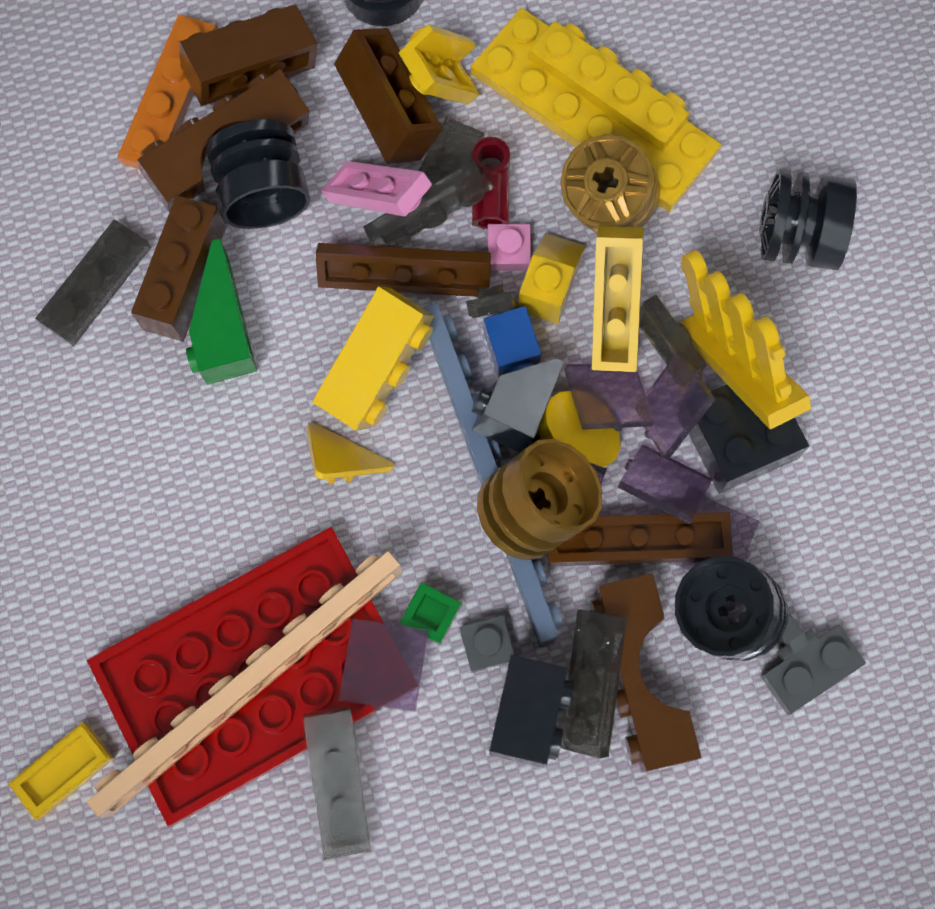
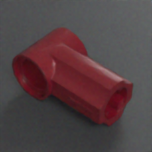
(495, 204)

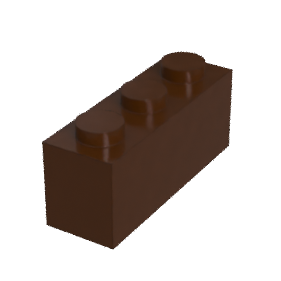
(234, 55)
(385, 97)
(177, 268)

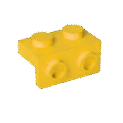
(435, 64)

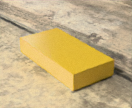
(61, 771)

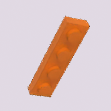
(165, 96)

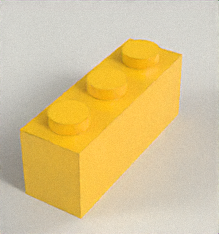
(617, 298)
(374, 359)

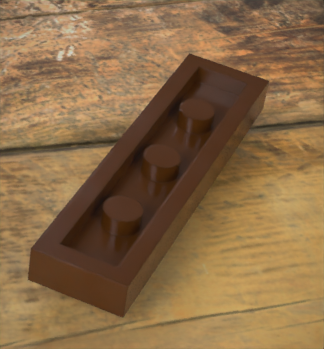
(402, 269)
(647, 540)

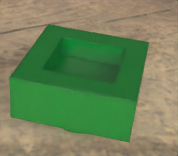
(431, 612)

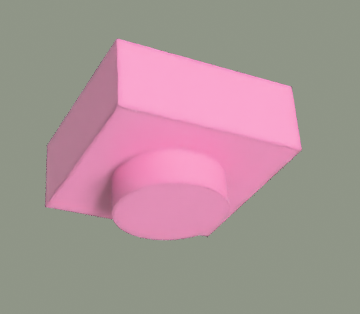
(509, 246)

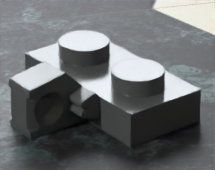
(810, 665)

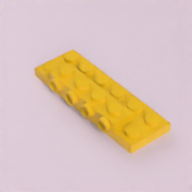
(588, 94)

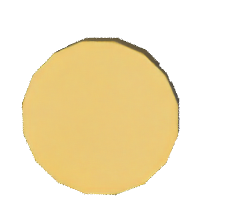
(562, 423)

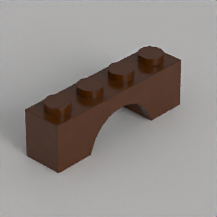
(178, 163)
(659, 732)

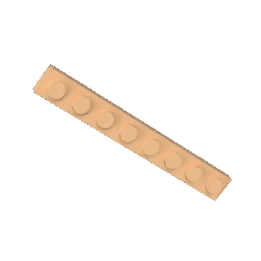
(233, 693)

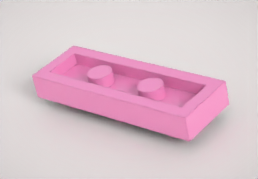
(377, 188)

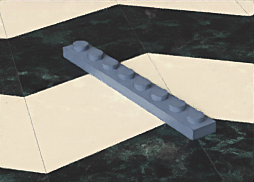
(484, 452)

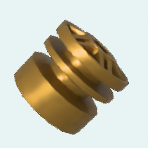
(626, 205)
(539, 499)

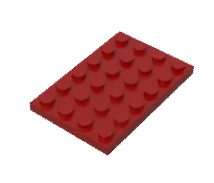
(189, 651)

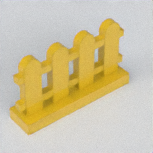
(739, 347)

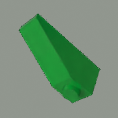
(218, 325)

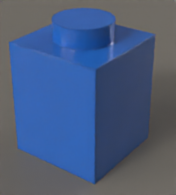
(511, 341)

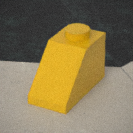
(550, 277)

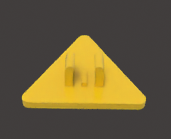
(338, 457)

